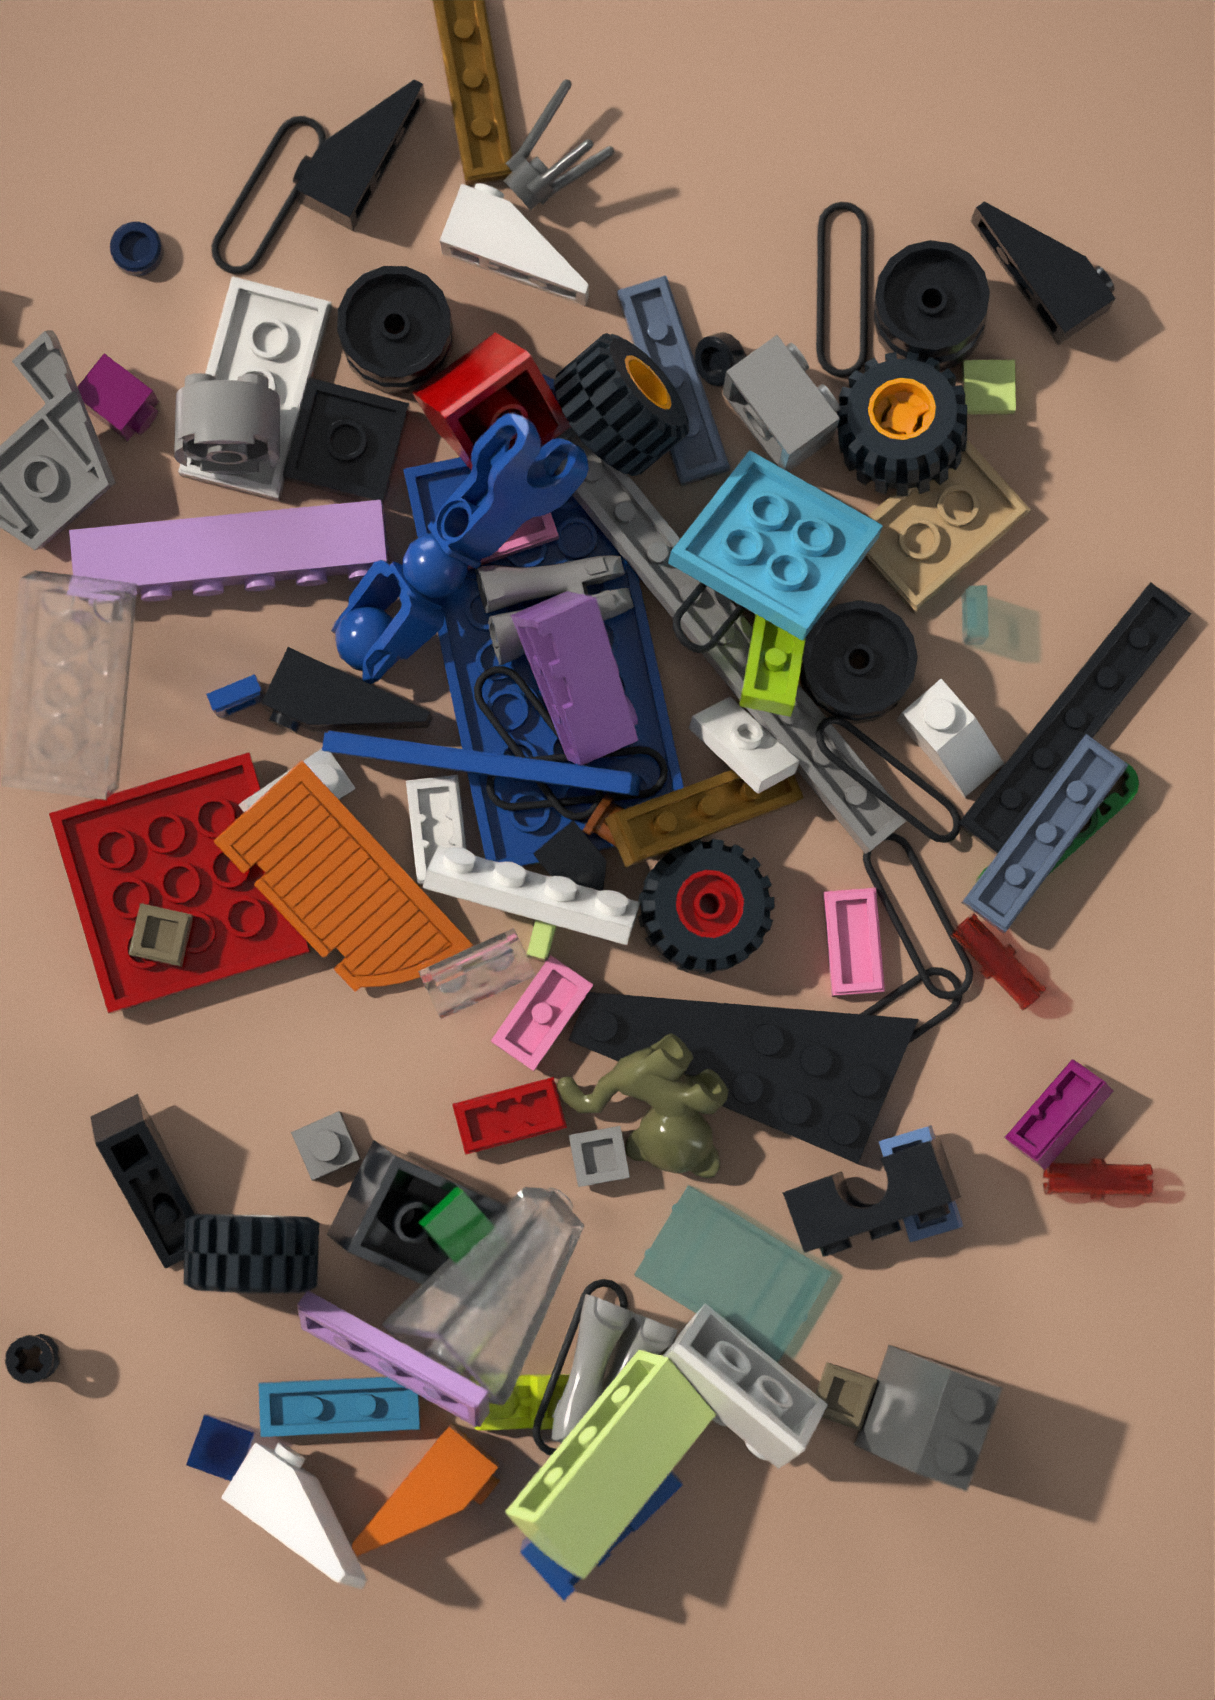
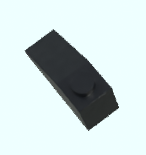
(354, 160)
(1050, 275)
(327, 699)
(145, 1175)

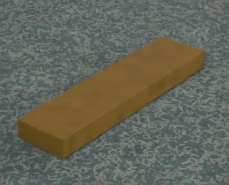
(474, 89)
(694, 814)

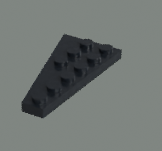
(783, 1067)

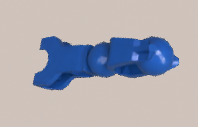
(471, 525)

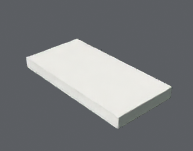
(270, 336)

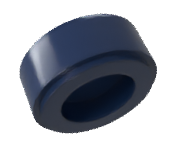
(136, 248)

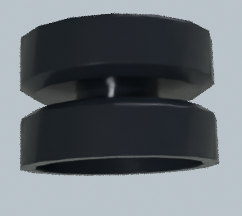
(927, 277)
(388, 300)
(889, 662)

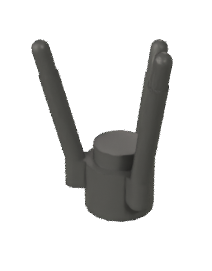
(534, 180)

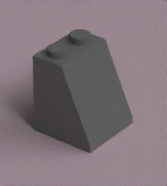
(928, 1417)

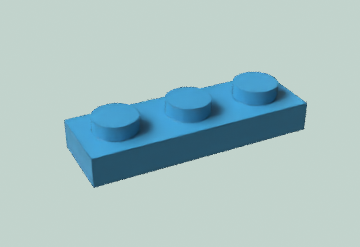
(336, 1406)

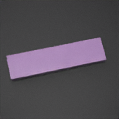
(393, 1359)

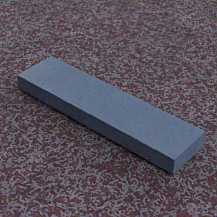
(660, 334)
(1044, 833)

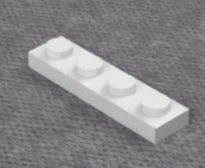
(531, 894)

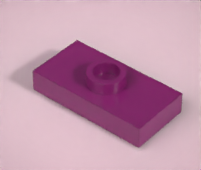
(1059, 1114)

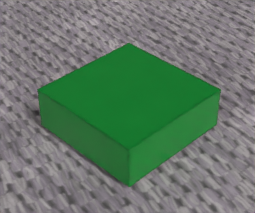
(456, 1224)

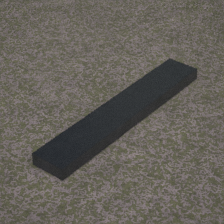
(1076, 712)

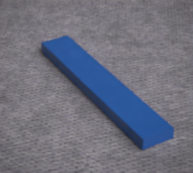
(482, 763)

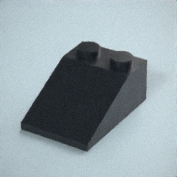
(385, 1209)

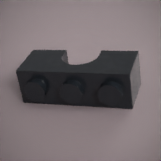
(917, 1184)

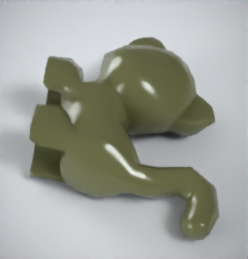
(673, 1130)

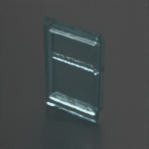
(734, 1269)

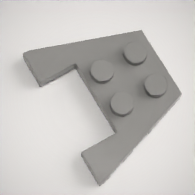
(54, 459)

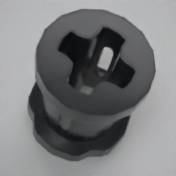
(16, 1358)

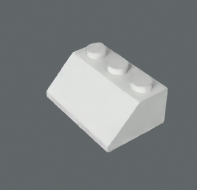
(746, 1388)

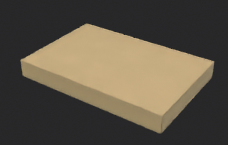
(944, 530)

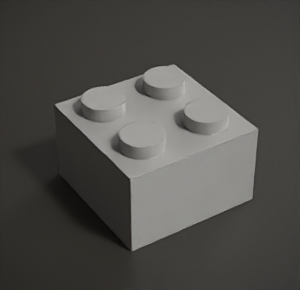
(782, 403)

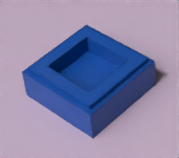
(236, 696)

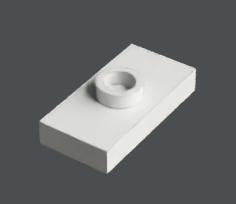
(744, 744)
(434, 818)

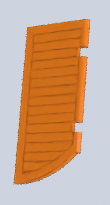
(339, 884)

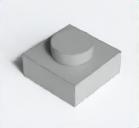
(326, 1145)
(599, 1156)

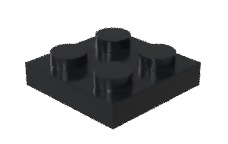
(346, 441)

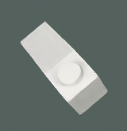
(499, 239)
(294, 1509)

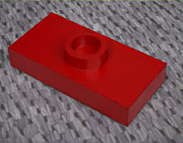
(509, 1115)

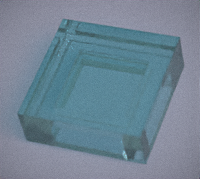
(975, 615)

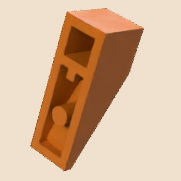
(436, 1487)

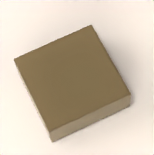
(161, 935)
(846, 1395)

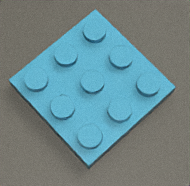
(775, 545)

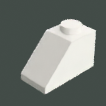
(951, 737)

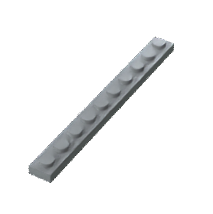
(646, 545)

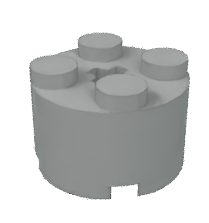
(227, 423)

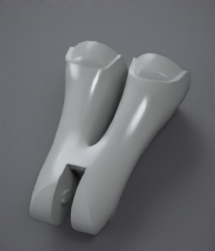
(510, 585)
(604, 1346)

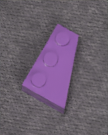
(577, 675)

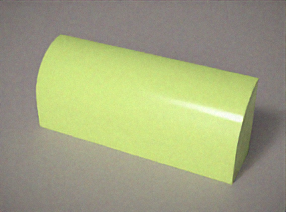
(611, 1463)

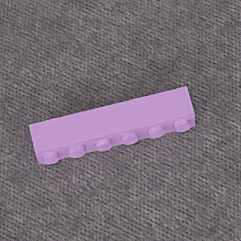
(235, 549)

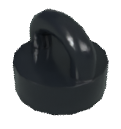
(717, 355)

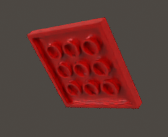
(160, 852)

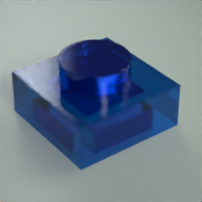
(220, 1447)

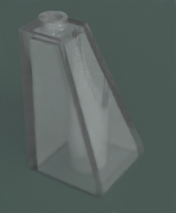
(492, 1302)

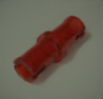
(998, 961)
(1098, 1179)

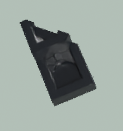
(574, 857)

